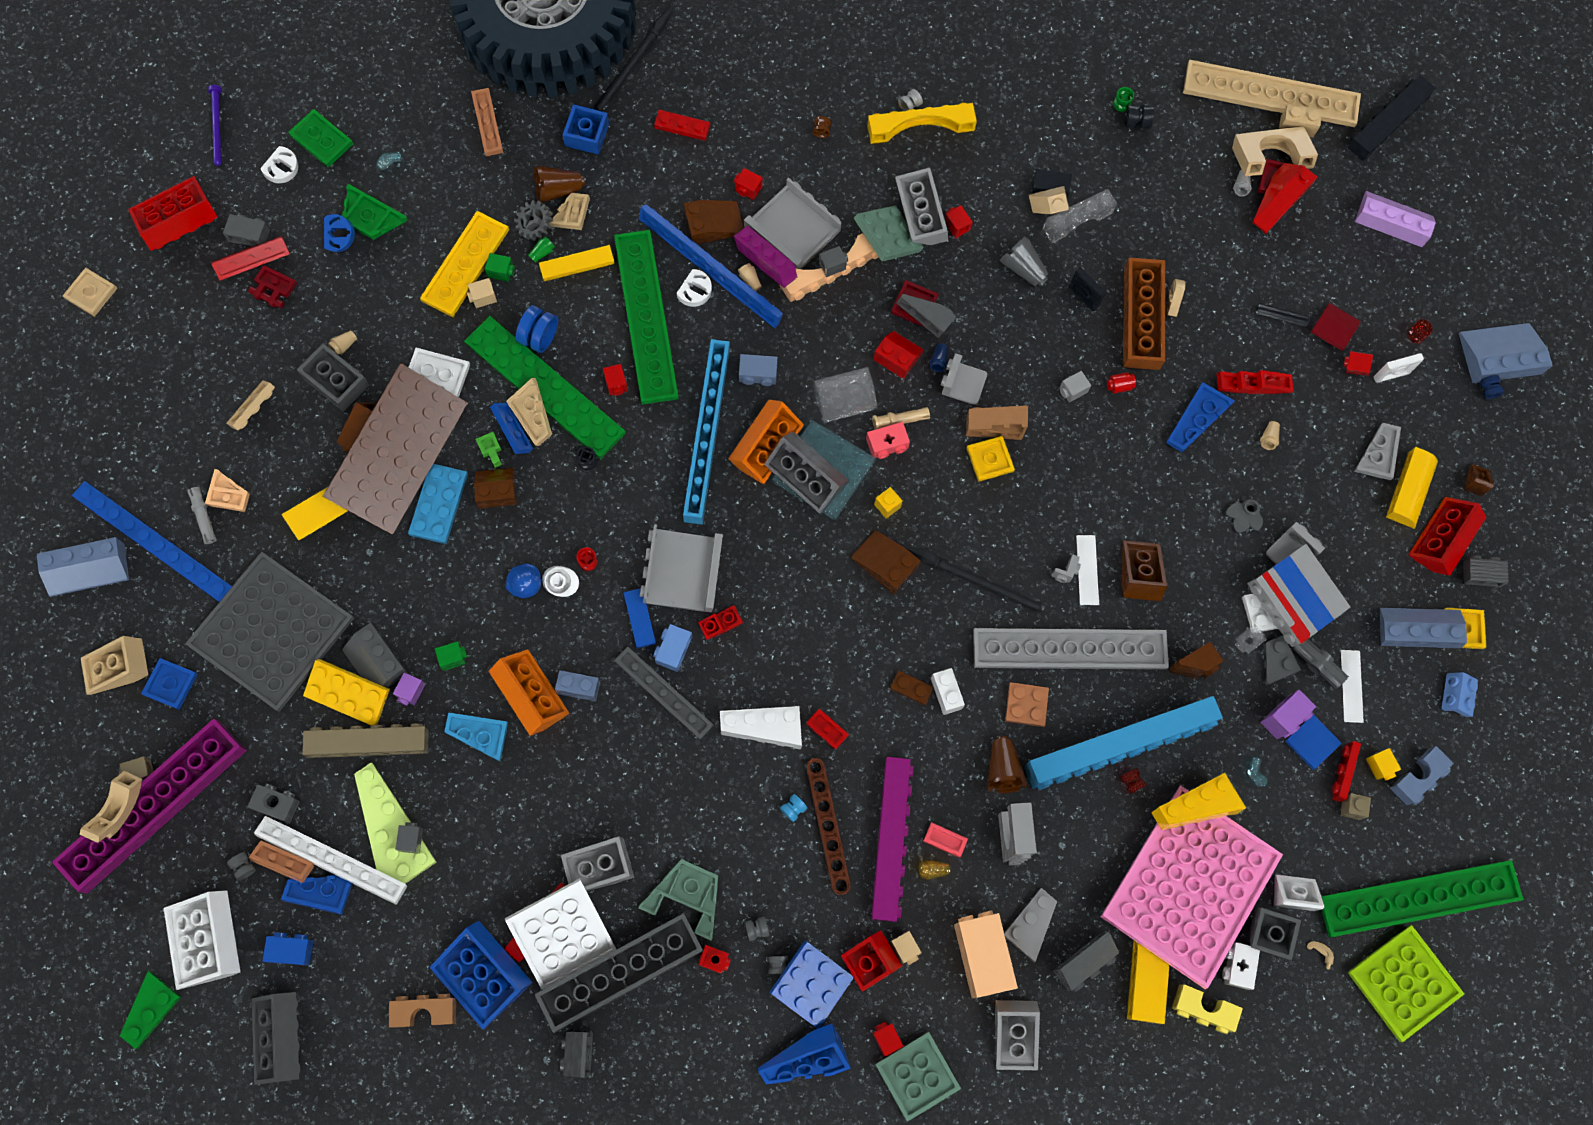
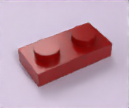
(827, 729)

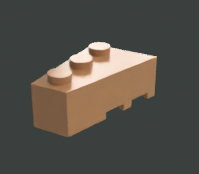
(997, 421)

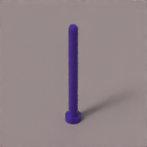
(215, 91)

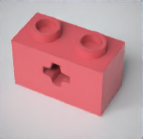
(894, 433)

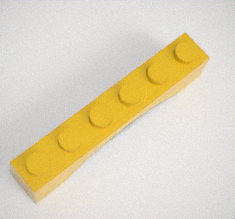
(954, 117)

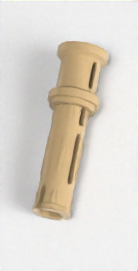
(905, 417)

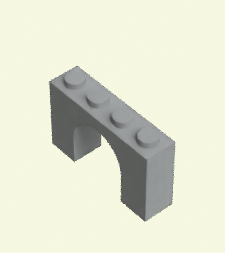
(1017, 833)

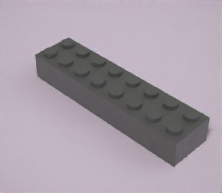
(618, 973)

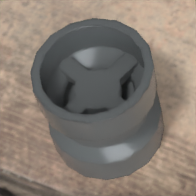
(241, 866)
(756, 928)

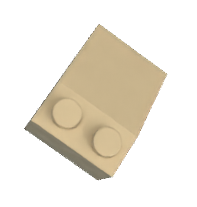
(114, 665)

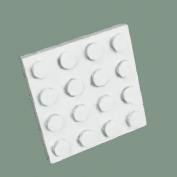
(560, 934)

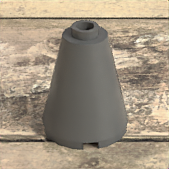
(1026, 262)

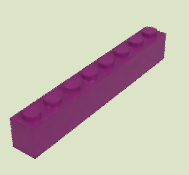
(891, 839)

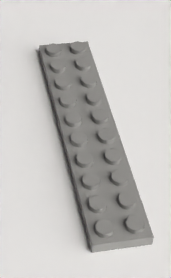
(1070, 648)

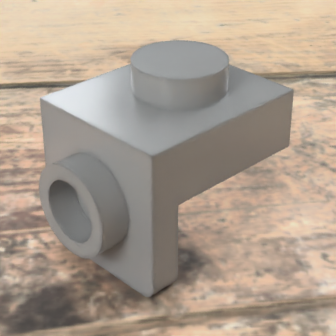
(1071, 569)

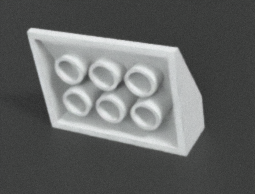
(201, 939)

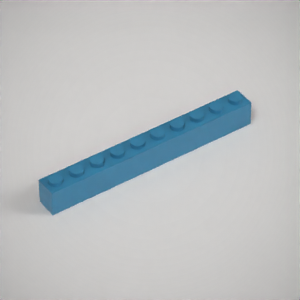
(706, 432)

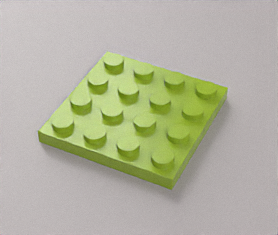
(1405, 983)

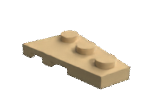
(530, 412)

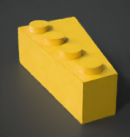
(1205, 802)

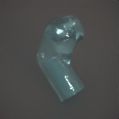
(387, 158)
(1254, 773)

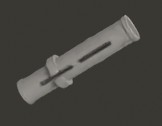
(200, 511)

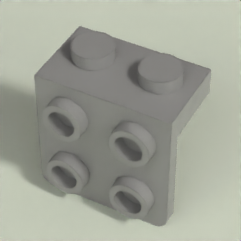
(963, 381)
(1293, 538)

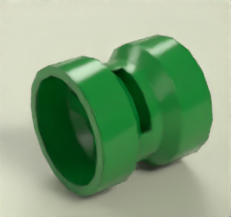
(1123, 97)

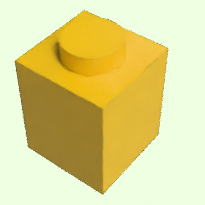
(888, 502)
(1383, 765)

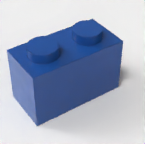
(288, 950)

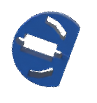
(330, 226)

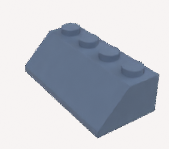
(83, 566)
(1422, 628)

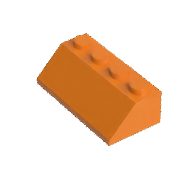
(762, 438)
(528, 691)

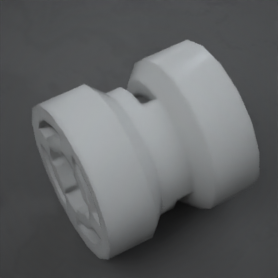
(910, 101)

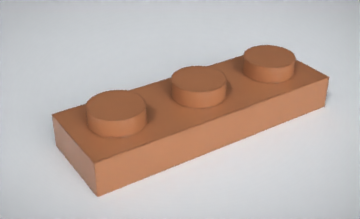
(281, 861)

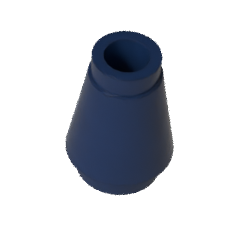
(939, 358)

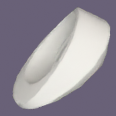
(560, 581)

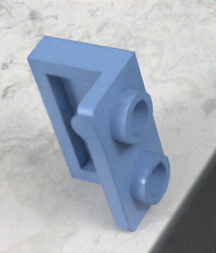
(1460, 693)

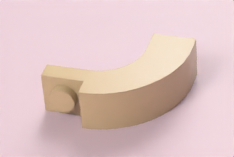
(117, 808)

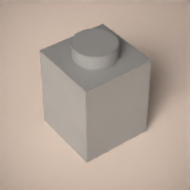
(1074, 386)

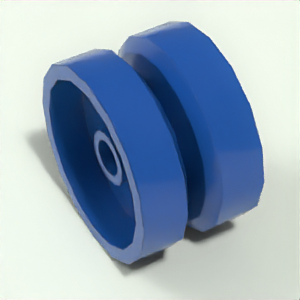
(537, 329)

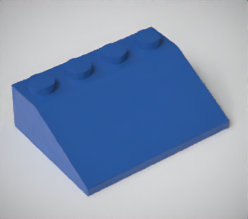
(480, 974)

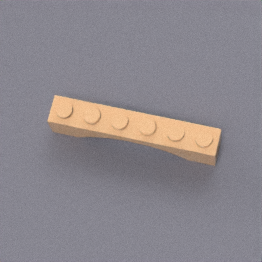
(811, 280)

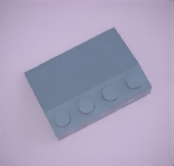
(1505, 352)

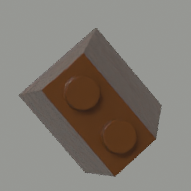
(355, 423)

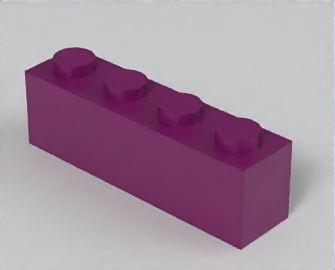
(766, 256)

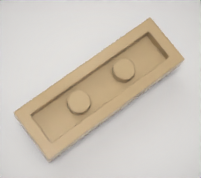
(251, 405)

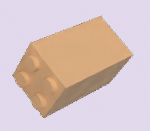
(985, 954)

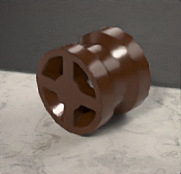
(822, 127)

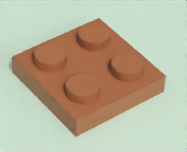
(1027, 704)

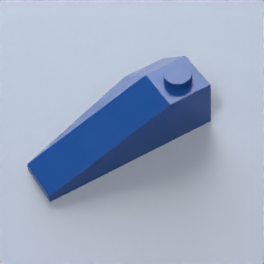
(812, 1055)

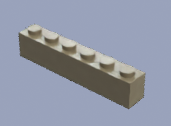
(365, 742)

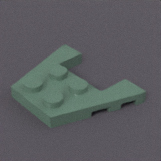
(690, 887)

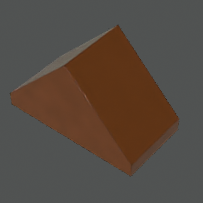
(1478, 480)

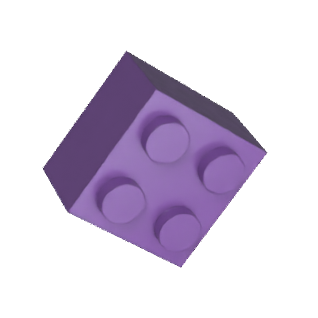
(1289, 715)

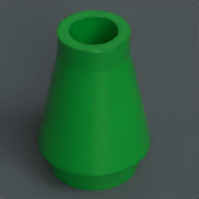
(541, 249)

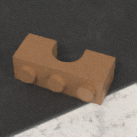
(441, 1009)

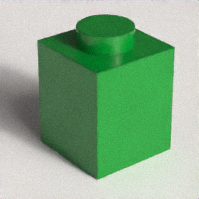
(499, 267)
(451, 656)

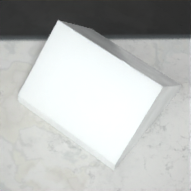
(1297, 893)

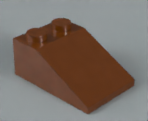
(712, 220)
(886, 561)
(1142, 571)

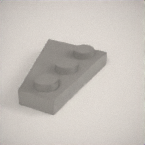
(1381, 453)
(1031, 924)

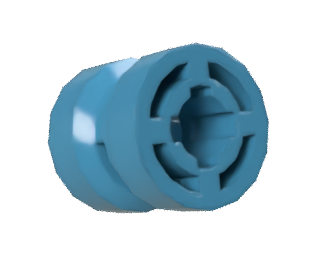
(793, 808)

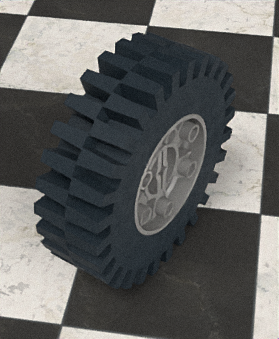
(554, 46)

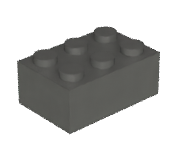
(333, 377)

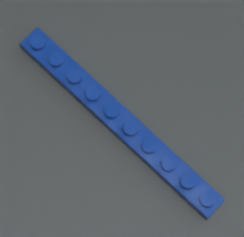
(710, 266)
(152, 541)

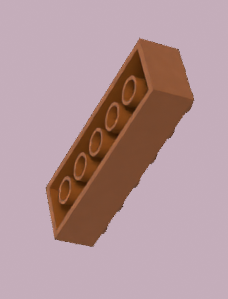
(1144, 314)

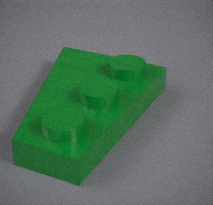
(149, 1009)

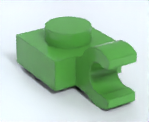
(489, 446)

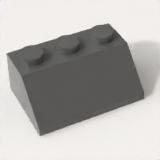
(373, 657)
(1087, 962)

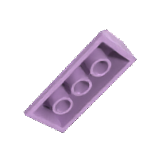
(1395, 219)

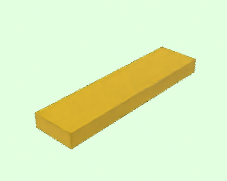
(576, 263)

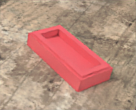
(945, 840)

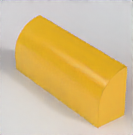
(1412, 487)
(312, 514)
(1147, 986)

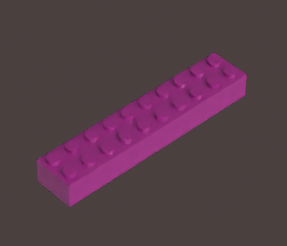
(159, 800)

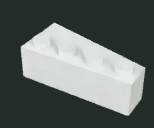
(764, 725)

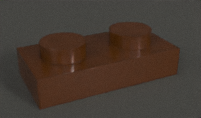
(911, 688)

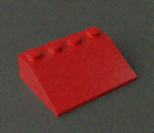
(172, 213)

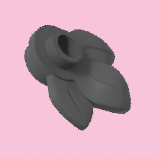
(1243, 518)

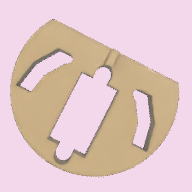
(1175, 297)

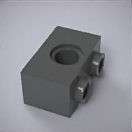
(262, 800)

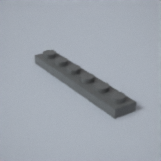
(664, 693)

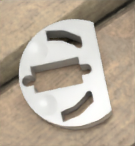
(284, 156)
(699, 280)

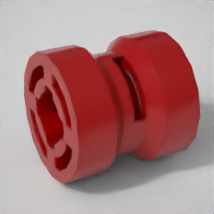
(584, 556)

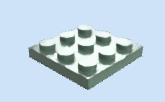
(887, 233)
(917, 1076)

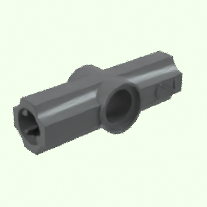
(1321, 663)

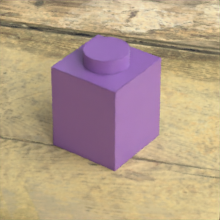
(408, 689)

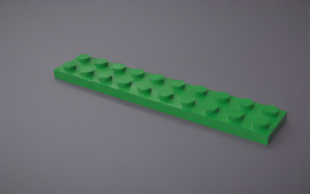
(646, 317)
(559, 397)
(1420, 898)

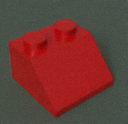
(897, 354)
(871, 960)

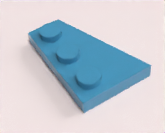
(478, 732)

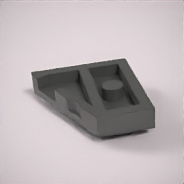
(1279, 660)

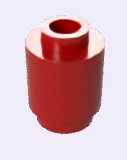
(1121, 382)

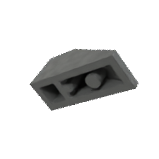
(930, 314)

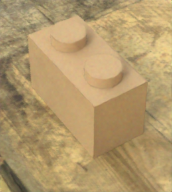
(1299, 116)

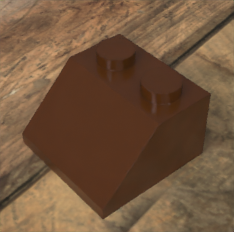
(495, 488)
(1199, 663)

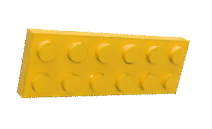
(464, 263)

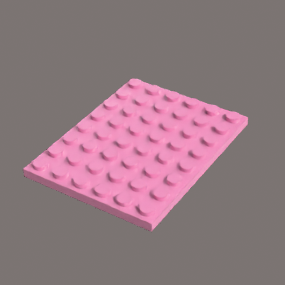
(1192, 892)

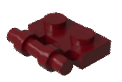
(274, 281)

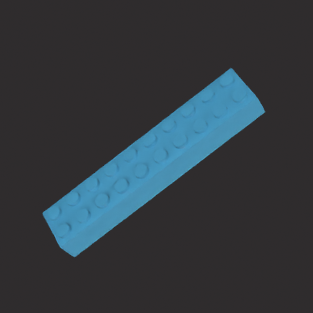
(1122, 742)

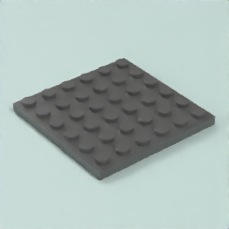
(269, 631)

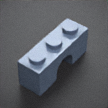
(1434, 765)

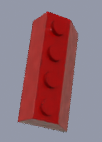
(1448, 535)

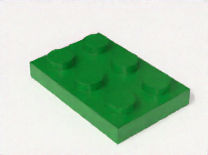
(320, 138)

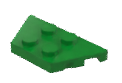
(369, 214)

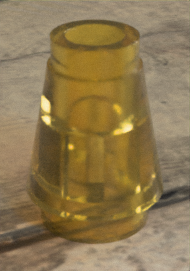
(933, 869)

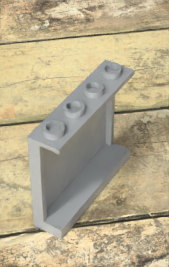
(795, 224)

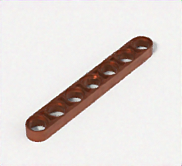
(832, 835)

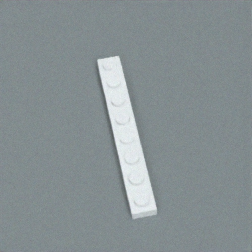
(331, 860)

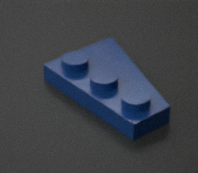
(321, 893)

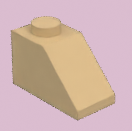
(1049, 201)

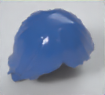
(523, 581)

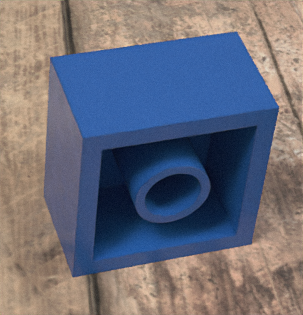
(586, 129)

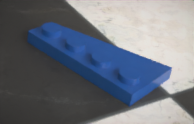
(1198, 416)

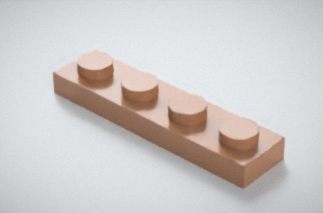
(487, 122)

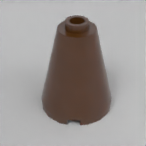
(555, 182)
(1005, 768)

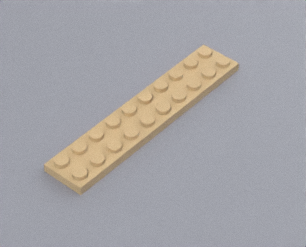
(1270, 92)

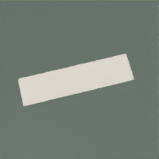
(1088, 570)
(1352, 686)

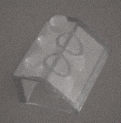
(845, 394)

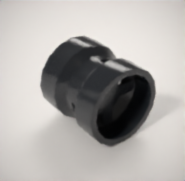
(587, 462)

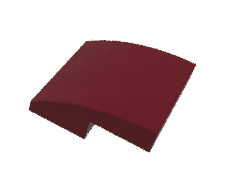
(1335, 327)

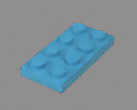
(438, 503)

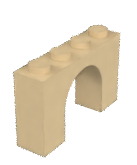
(1292, 141)

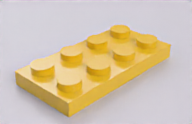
(346, 692)

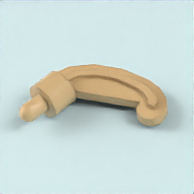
(1324, 950)

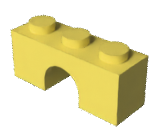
(1224, 1016)

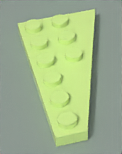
(382, 821)

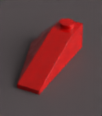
(1284, 190)

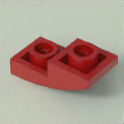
(721, 622)

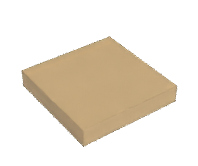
(89, 292)

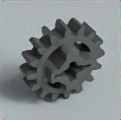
(533, 220)

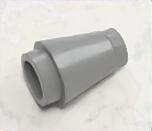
(1242, 185)

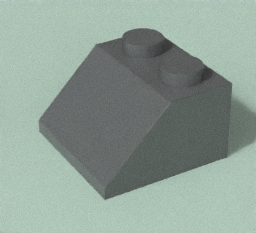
(1274, 933)

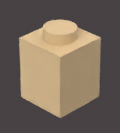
(481, 293)
(906, 948)

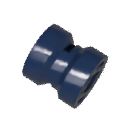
(1492, 387)

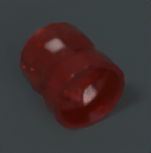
(1420, 331)
(1130, 777)

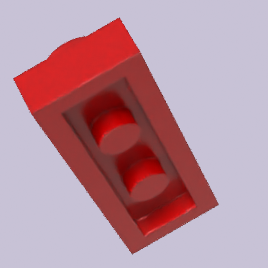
(682, 125)
(1345, 771)

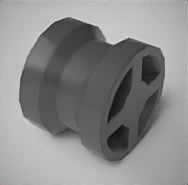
(778, 964)

